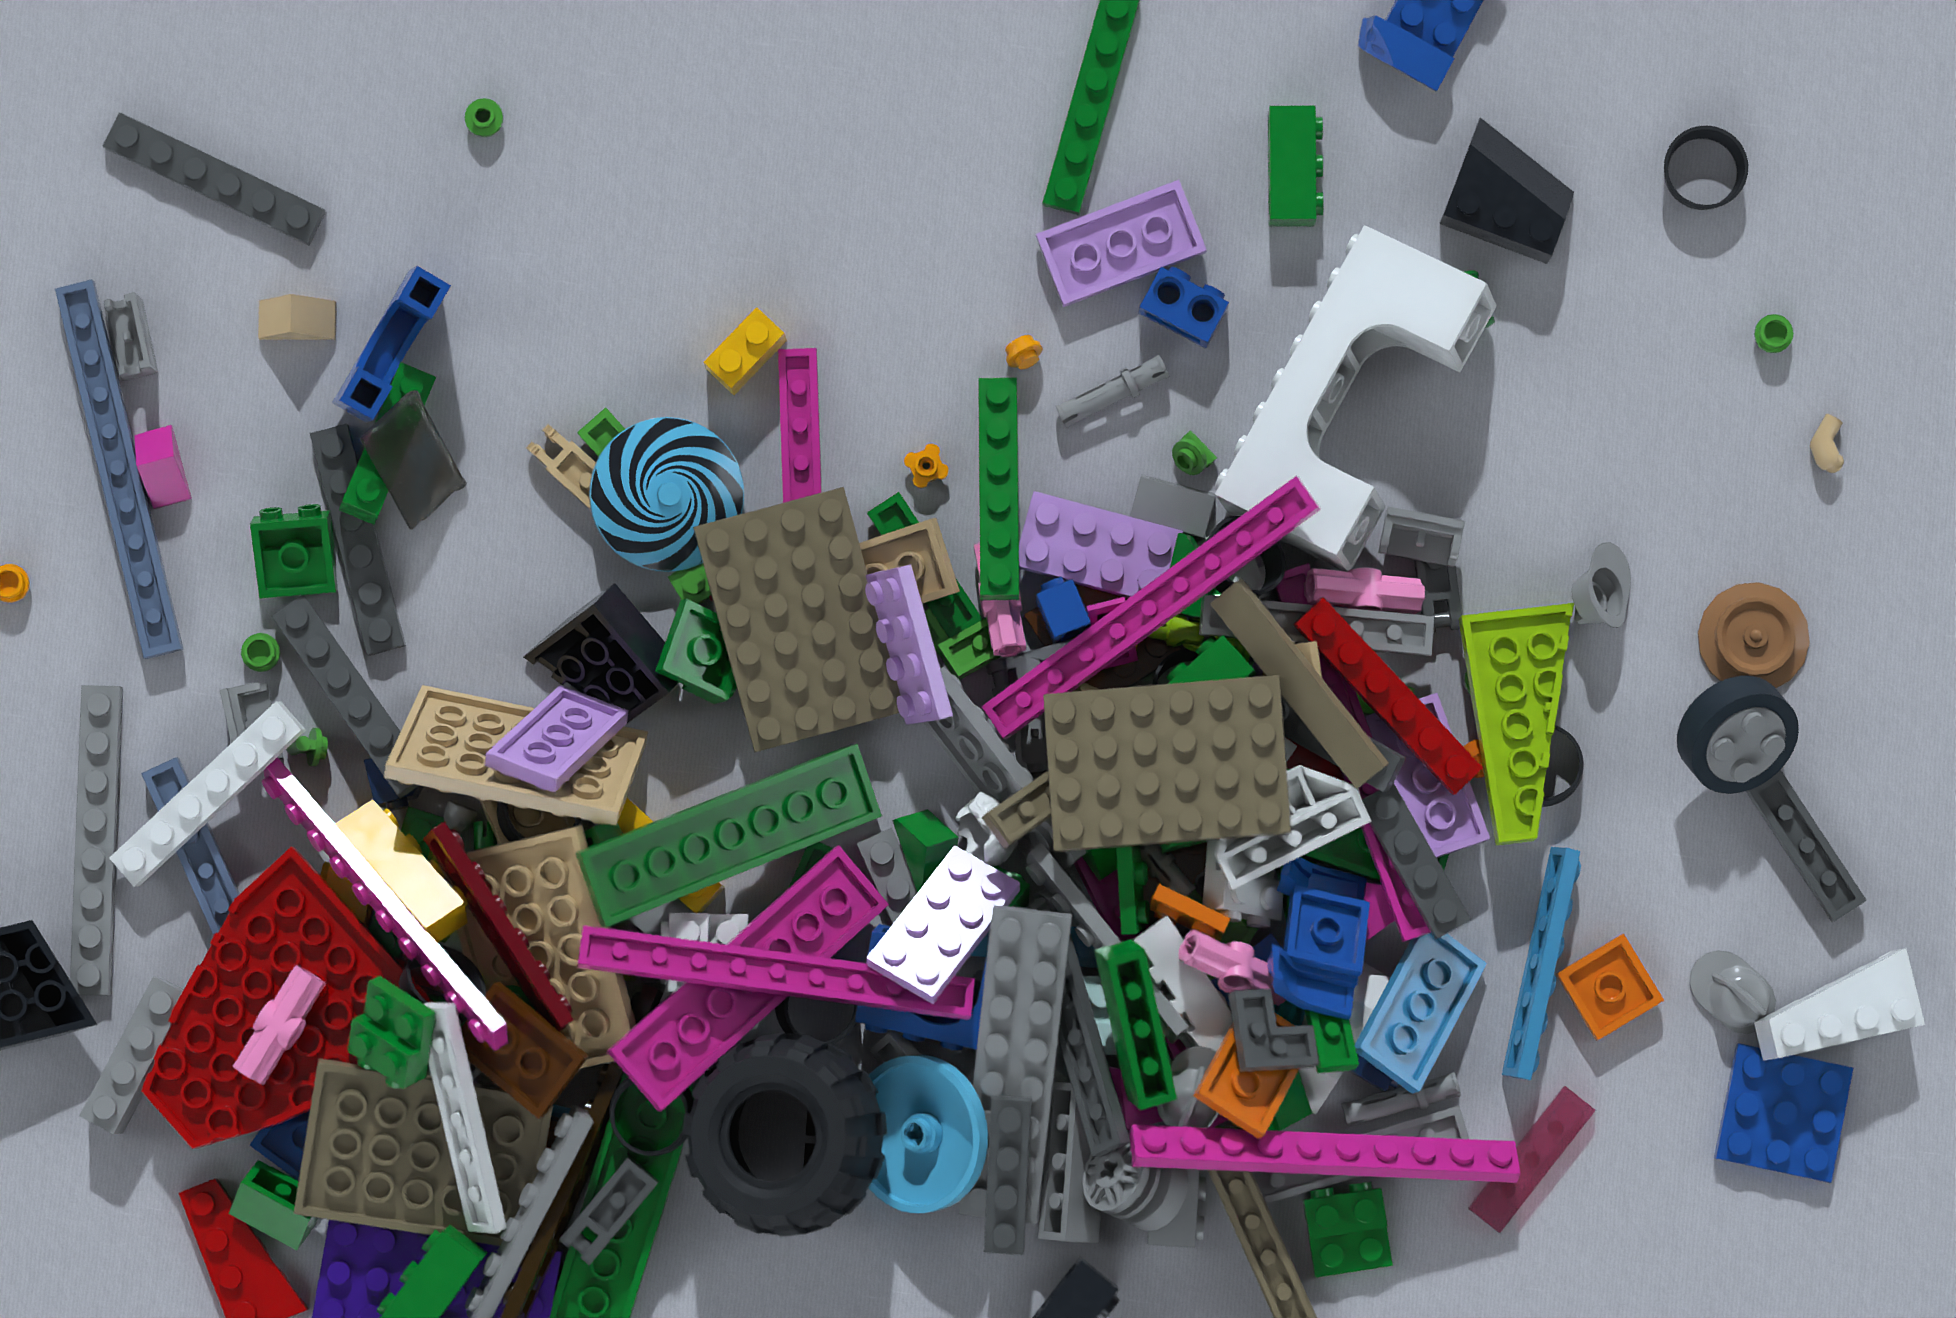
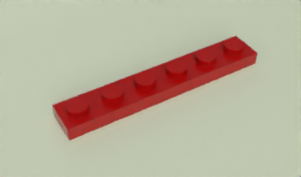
(1388, 696)

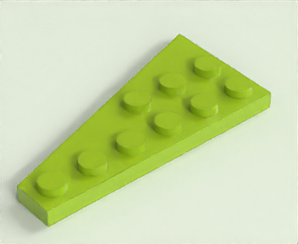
(1515, 693)

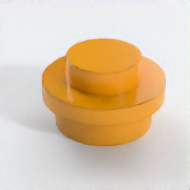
(1023, 352)
(13, 583)

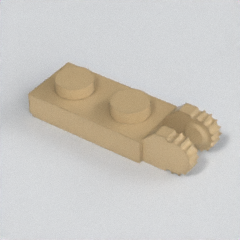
(570, 467)

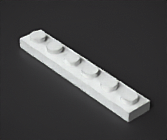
(207, 794)
(463, 1123)

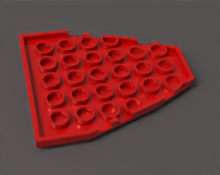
(271, 926)

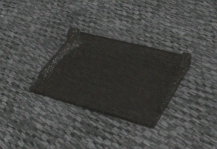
(412, 459)

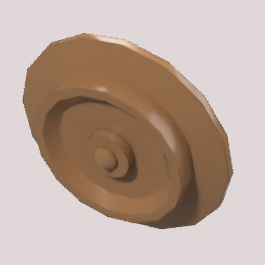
(1754, 633)

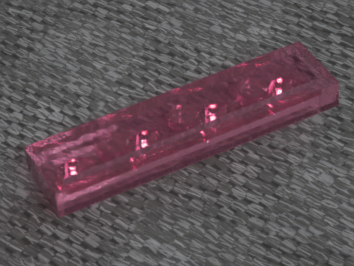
(1536, 1156)

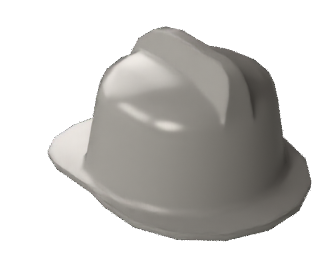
(1604, 589)
(1731, 990)
(1187, 1073)

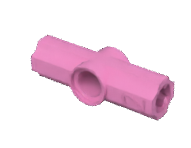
(1365, 590)
(1003, 621)
(1229, 962)
(279, 1024)

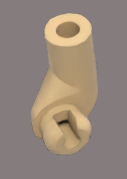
(1823, 445)

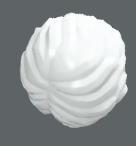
(980, 839)

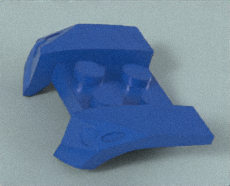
(1419, 36)
(1321, 938)

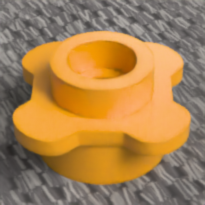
(924, 476)

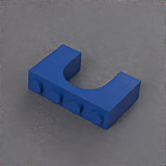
(387, 346)
(951, 1032)

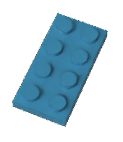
(1419, 1009)

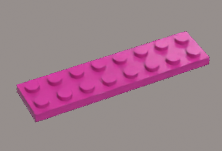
(705, 1021)

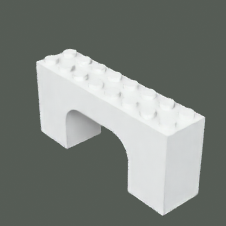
(1373, 302)

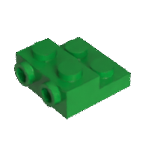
(294, 552)
(697, 654)
(393, 1034)
(1347, 1230)

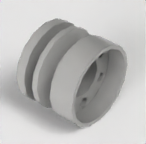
(1134, 1194)

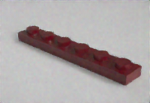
(491, 915)

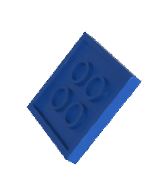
(1783, 1113)

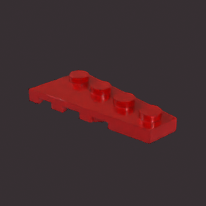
(236, 1259)

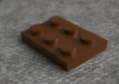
(533, 1062)

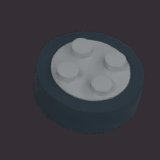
(1737, 734)

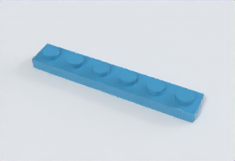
(1544, 950)

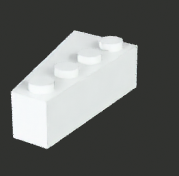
(1185, 987)
(1855, 1007)

